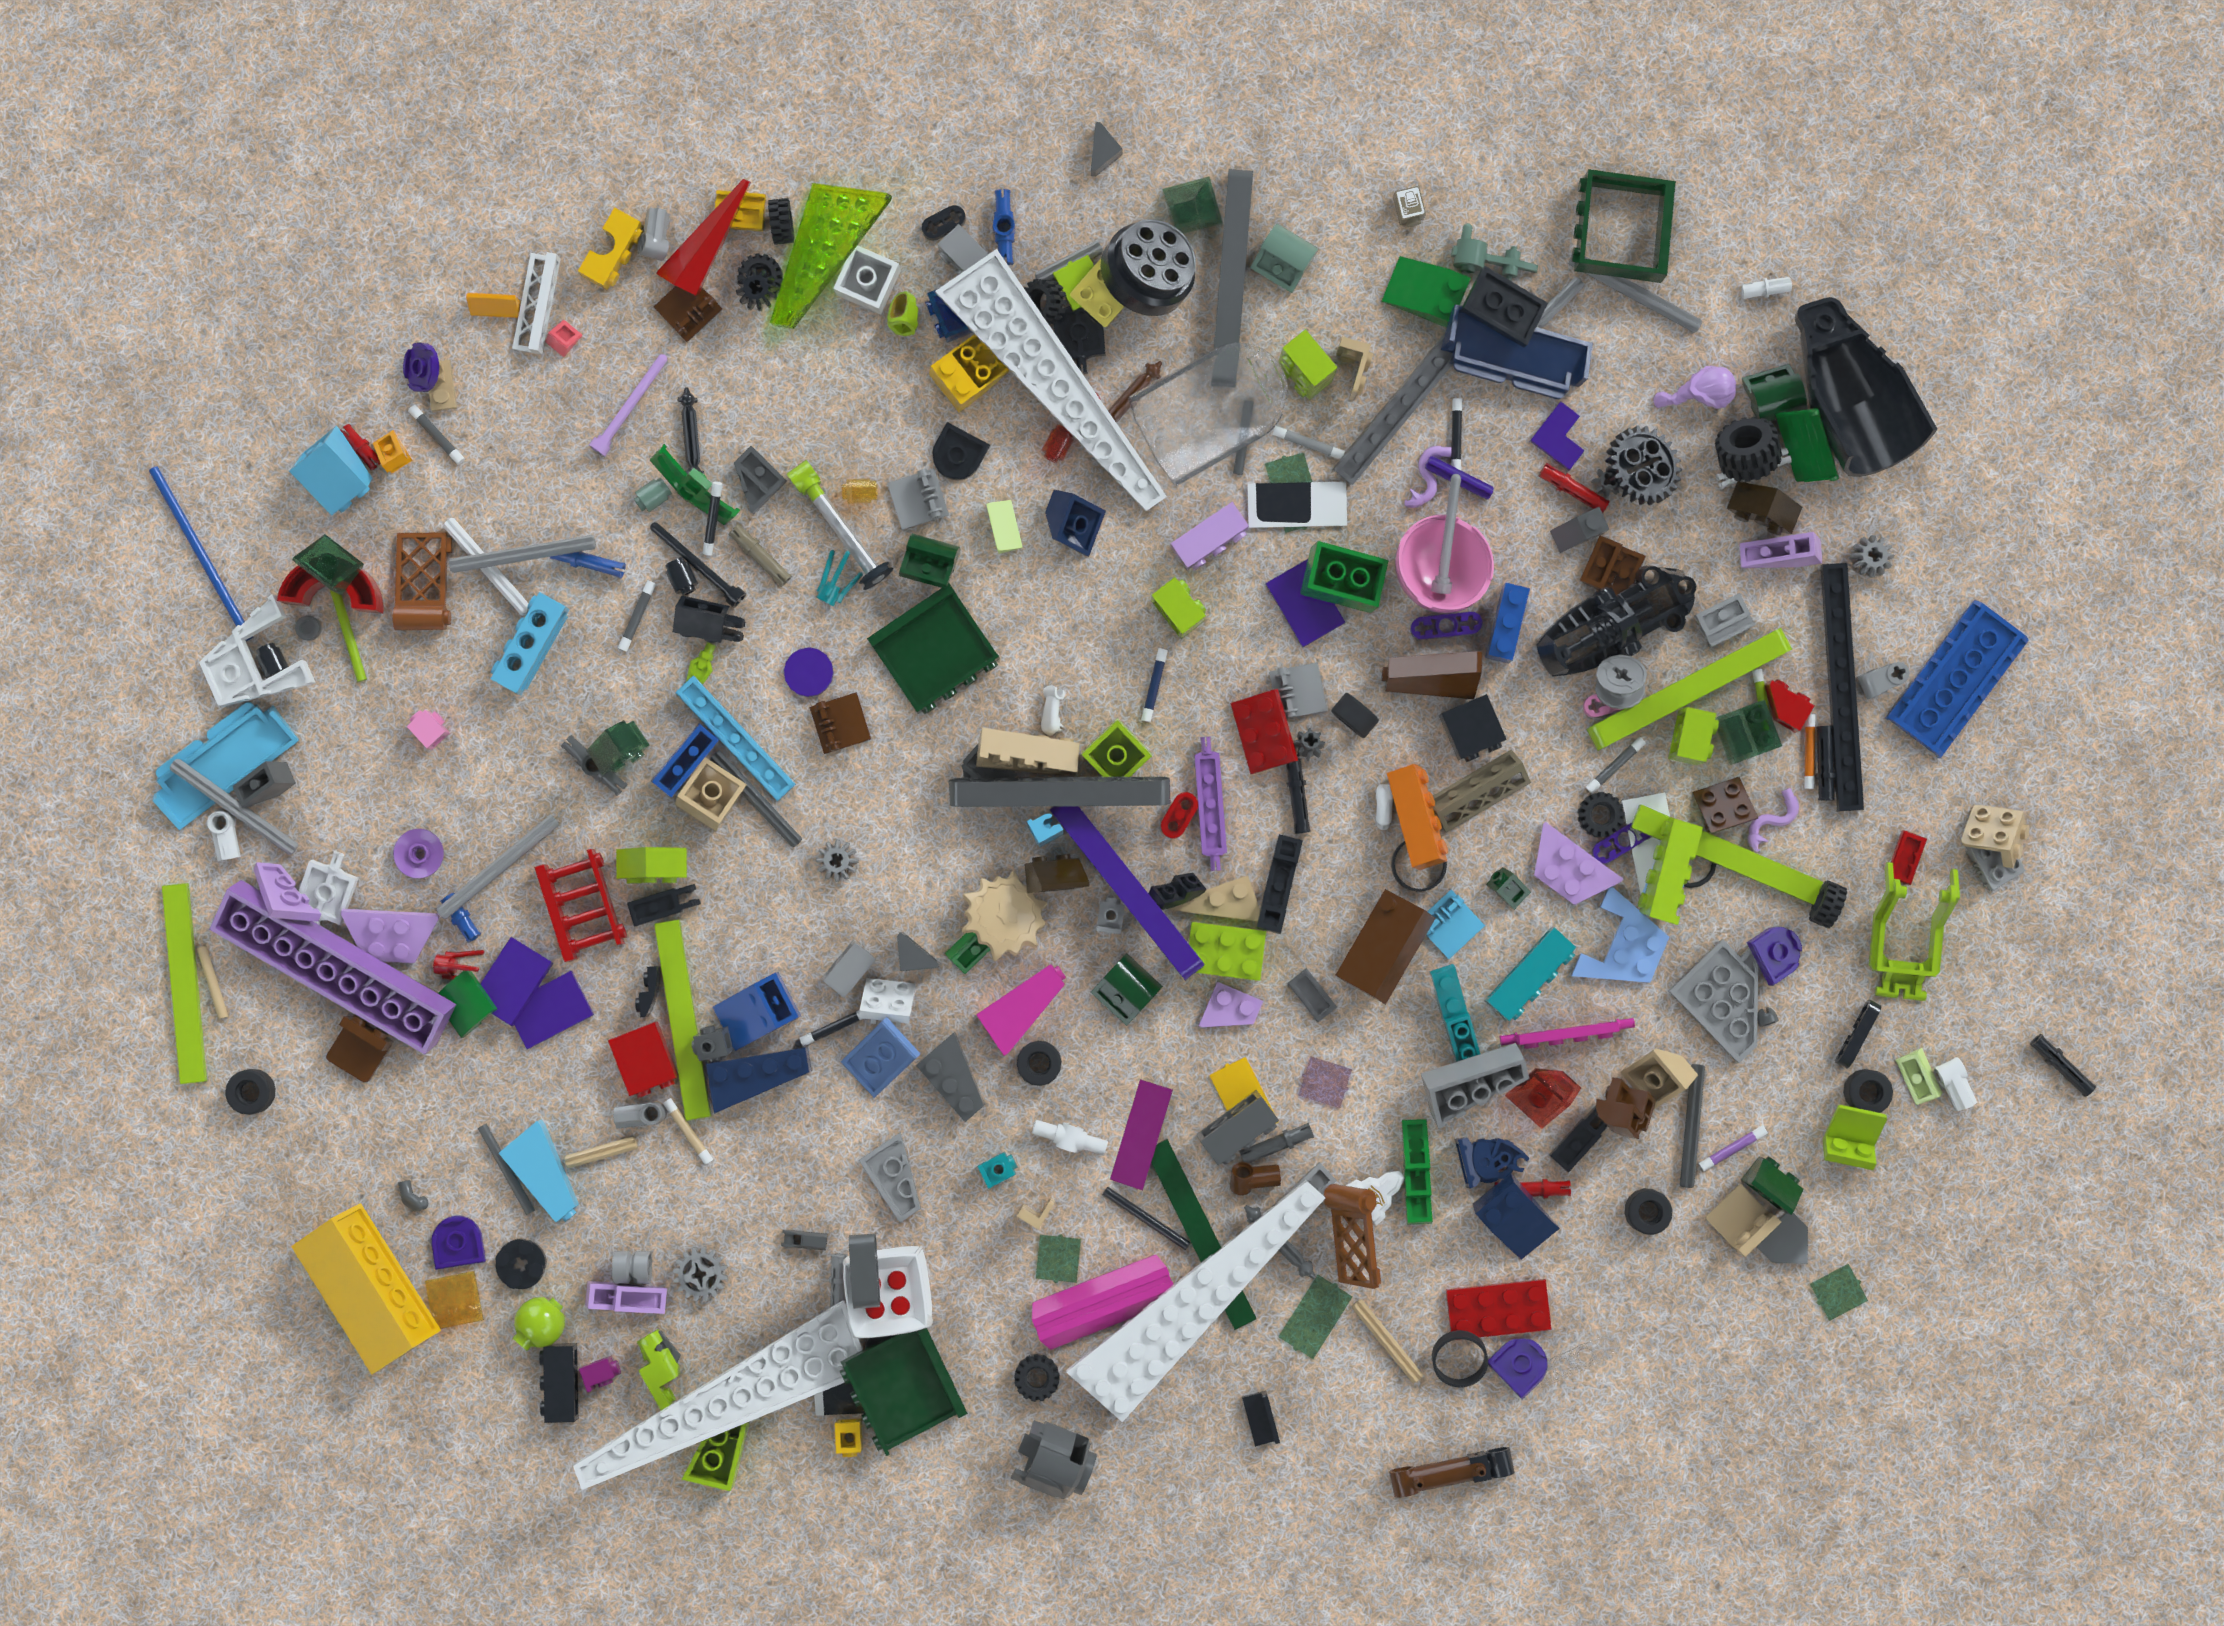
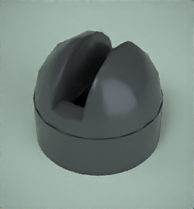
(1768, 1018)

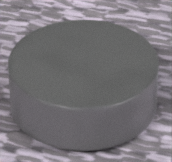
(308, 628)

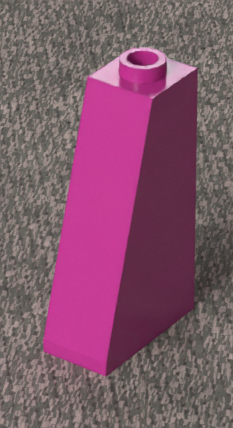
(1017, 1010)

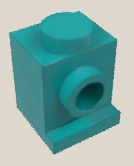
(988, 1173)

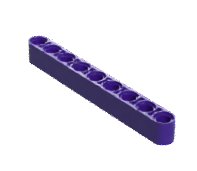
(1128, 889)

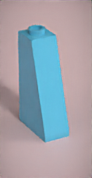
(541, 1171)

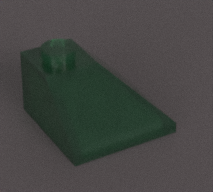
(1192, 205)

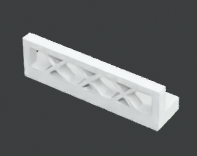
(542, 304)

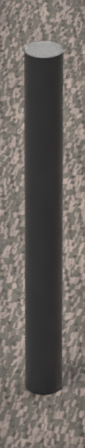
(1146, 1218)

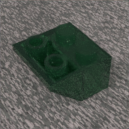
(1747, 732)

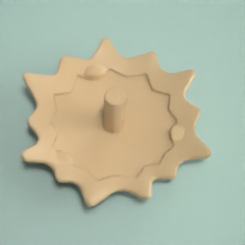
(1004, 915)

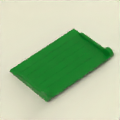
(1807, 445)

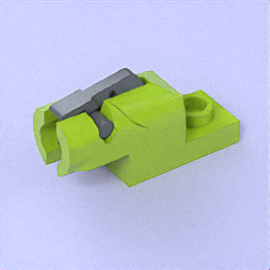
(661, 1366)

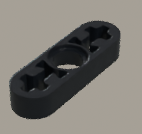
(1862, 1028)

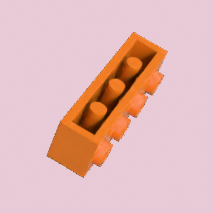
(1417, 816)

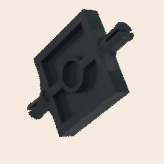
(1080, 336)

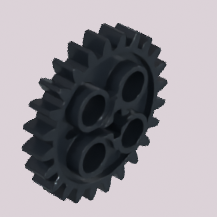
(1653, 486)

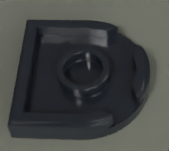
(958, 453)

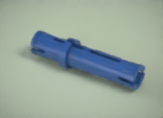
(592, 562)

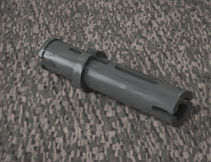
(1277, 1143)

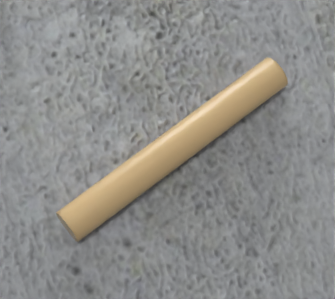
(212, 982)

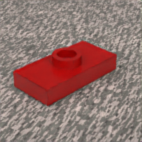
(1907, 856)

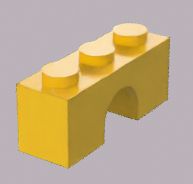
(604, 268)

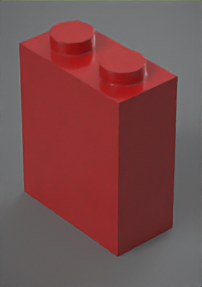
(644, 1060)

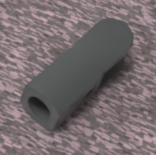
(809, 1240)

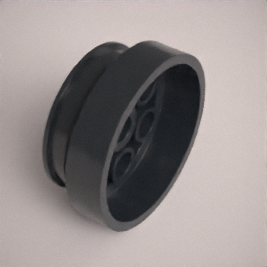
(1149, 267)

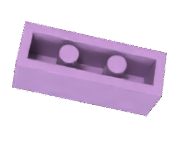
(1210, 537)

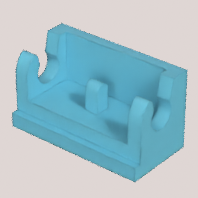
(1042, 830)

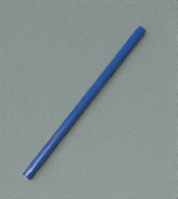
(197, 546)

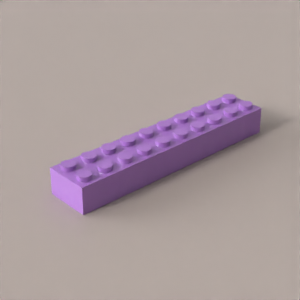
(334, 969)

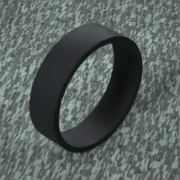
(1406, 886)
(1455, 1335)

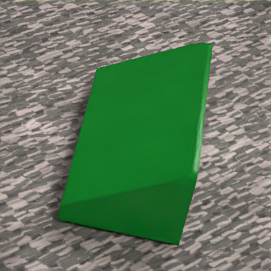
(967, 952)

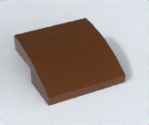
(1611, 560)

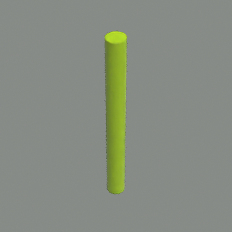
(348, 636)

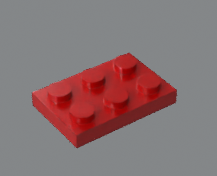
(1264, 731)

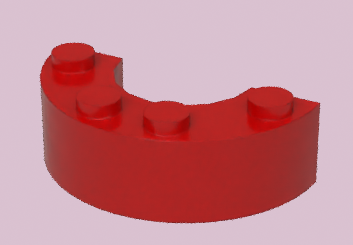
(301, 586)

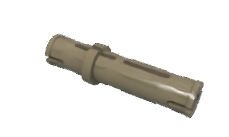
(760, 555)

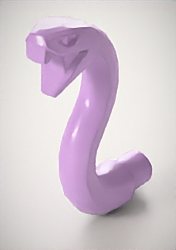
(1419, 499)
(1792, 804)

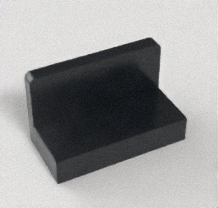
(1260, 1418)

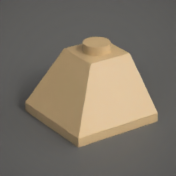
(1660, 1074)

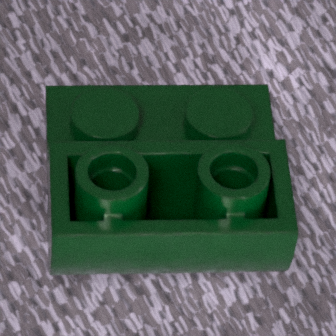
(1775, 392)
(929, 561)
(1126, 989)

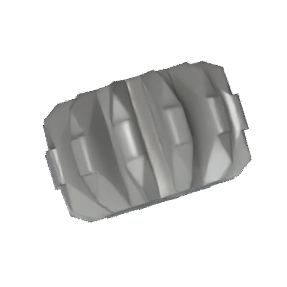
(1867, 563)
(845, 863)

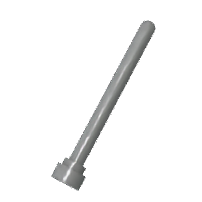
(1442, 581)

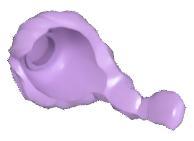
(1709, 386)

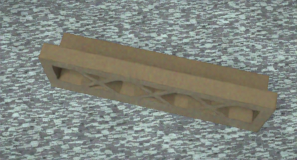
(1477, 786)

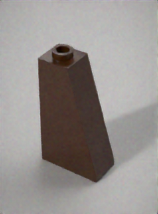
(1435, 674)

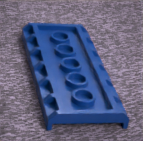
(1957, 678)

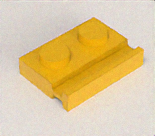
(751, 212)

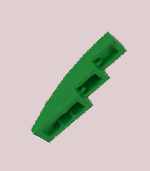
(1416, 1172)

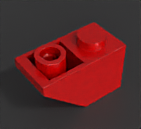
(1787, 707)

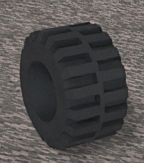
(1748, 449)

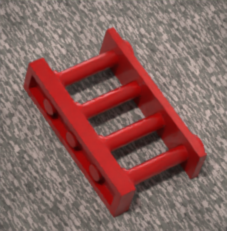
(561, 923)

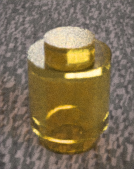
(860, 490)

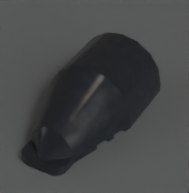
(1861, 394)

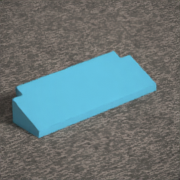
(232, 752)

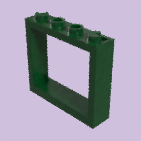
(1628, 183)

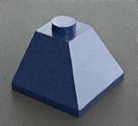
(1073, 521)

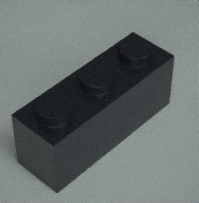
(559, 1383)

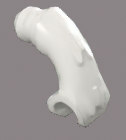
(1384, 806)

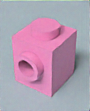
(428, 728)

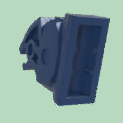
(1484, 1158)

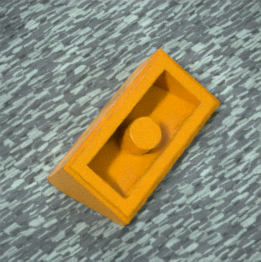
(493, 305)

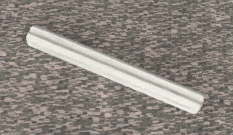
(493, 572)

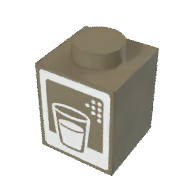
(1409, 206)

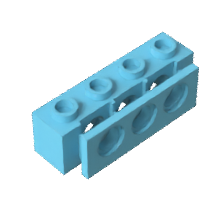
(533, 657)

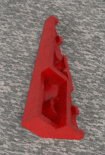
(694, 258)

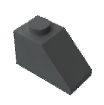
(1579, 530)
(264, 783)

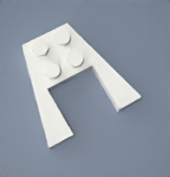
(232, 669)

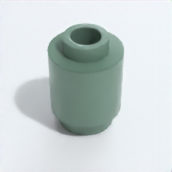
(652, 495)

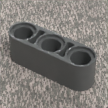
(864, 1271)

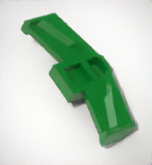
(691, 486)

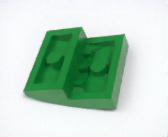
(471, 1002)

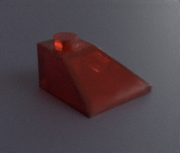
(1544, 1095)

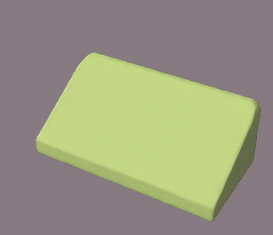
(1004, 526)
(1919, 1076)

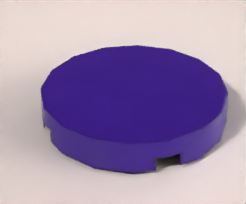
(421, 367)
(808, 672)

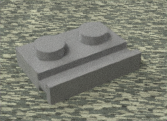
(1724, 620)

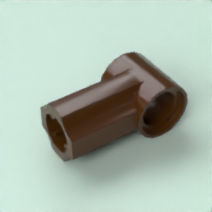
(1246, 1177)

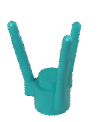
(829, 591)

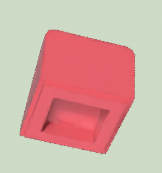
(563, 338)

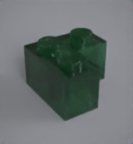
(617, 747)

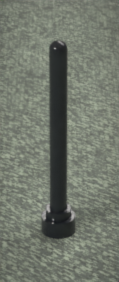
(731, 593)

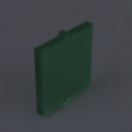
(1058, 1258)
(1838, 1292)

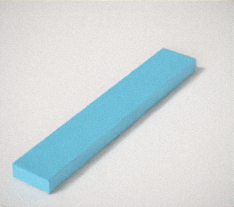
(735, 738)

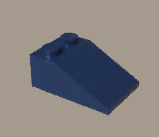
(1514, 1216)

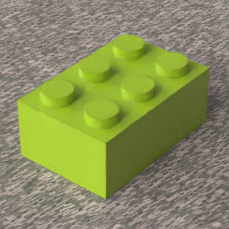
(1307, 365)
(1228, 950)

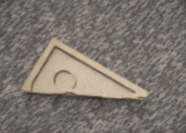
(1228, 900)

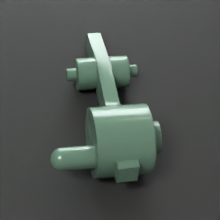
(1472, 255)

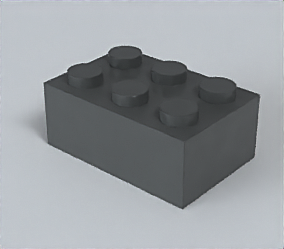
(1238, 1128)

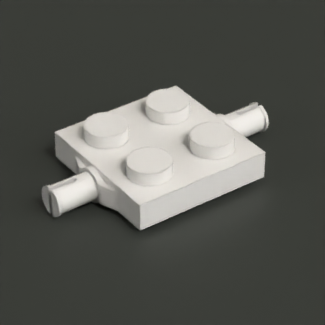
(328, 888)

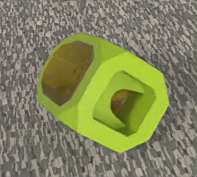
(903, 314)

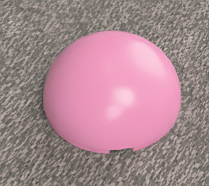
(1419, 562)

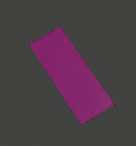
(1141, 1134)

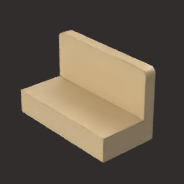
(1032, 1217)

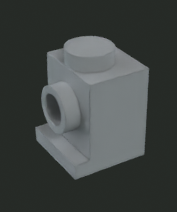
(1110, 926)

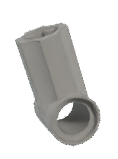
(653, 239)
(637, 1115)

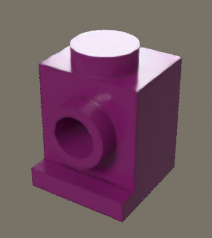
(599, 1373)

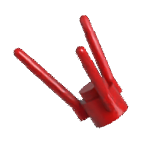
(447, 965)

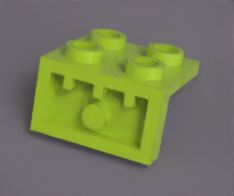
(1853, 1137)

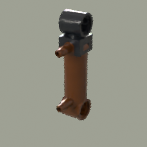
(1473, 1467)

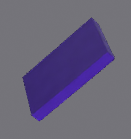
(1306, 615)
(514, 979)
(553, 1010)

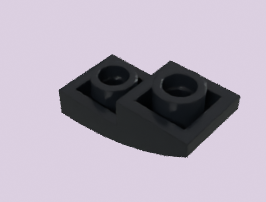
(1179, 891)
(647, 1000)

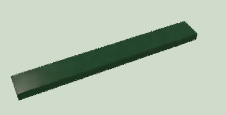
(1195, 1221)

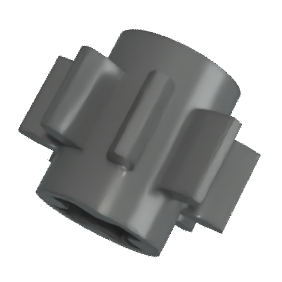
(1603, 488)
(1302, 745)

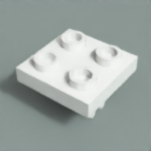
(887, 1000)

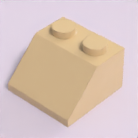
(710, 794)

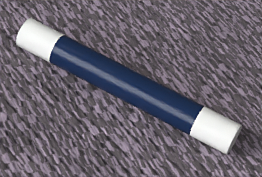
(1154, 685)

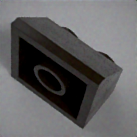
(1055, 874)

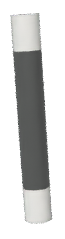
(436, 434)
(637, 615)
(1615, 765)

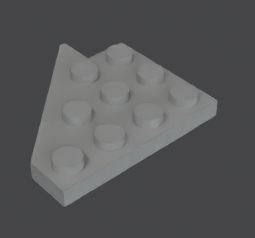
(1723, 998)

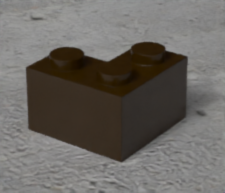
(1765, 506)

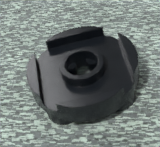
(514, 1277)

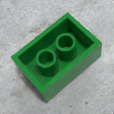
(1344, 577)

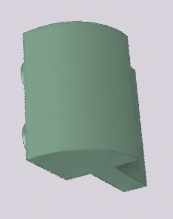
(1284, 257)

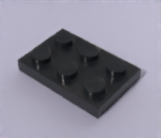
(1504, 306)

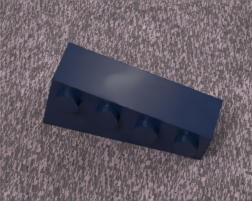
(749, 1076)

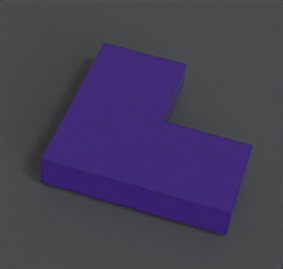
(1552, 437)

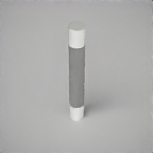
(1308, 442)

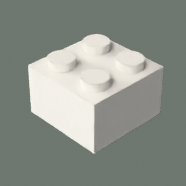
(867, 279)

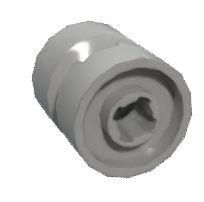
(632, 1267)

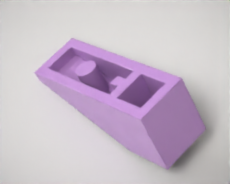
(1782, 552)

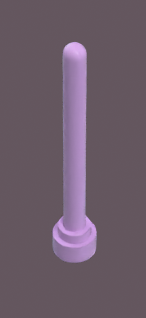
(603, 442)

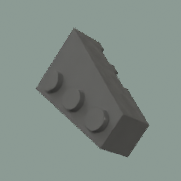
(952, 1077)

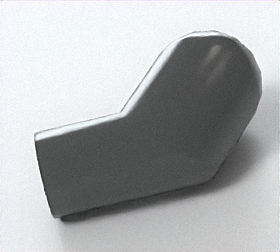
(411, 1200)

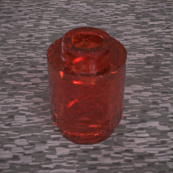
(1057, 444)

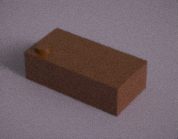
(1385, 946)

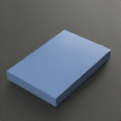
(880, 1057)

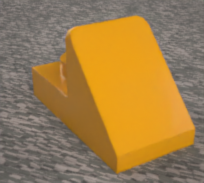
(391, 452)

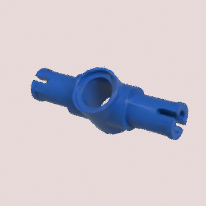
(1004, 215)

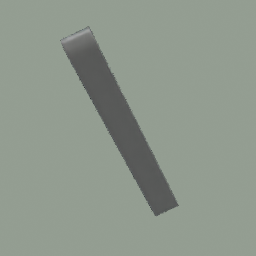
(1233, 257)
(1059, 791)

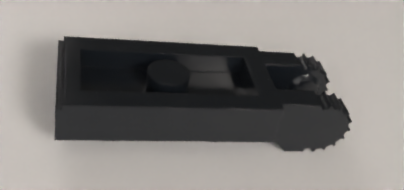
(660, 905)
(1578, 1142)

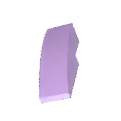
(625, 1297)

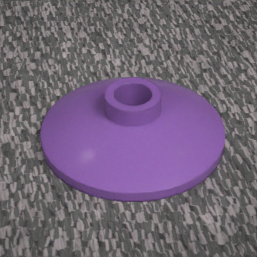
(406, 850)

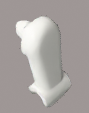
(1050, 720)

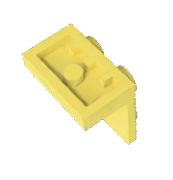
(1096, 298)

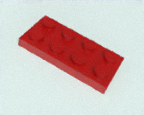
(1500, 1308)

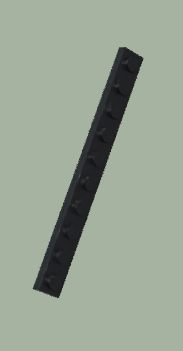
(1842, 687)

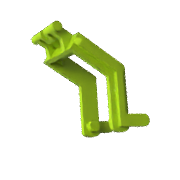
(1905, 974)

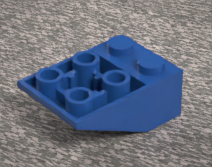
(757, 1010)

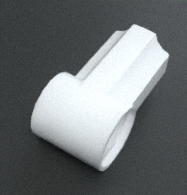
(224, 839)
(1953, 1079)

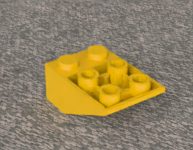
(967, 372)

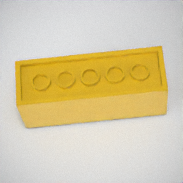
(365, 1288)

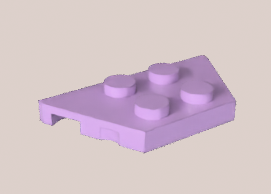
(1570, 868)
(390, 934)

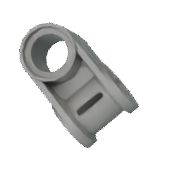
(1880, 680)

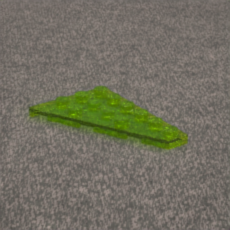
(826, 237)

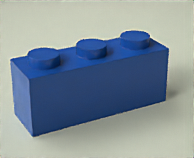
(1507, 623)
(685, 760)

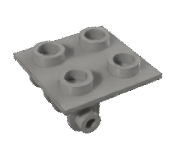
(918, 498)
(1299, 689)
(1992, 867)

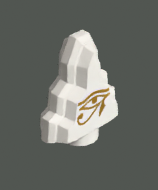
(1384, 1189)

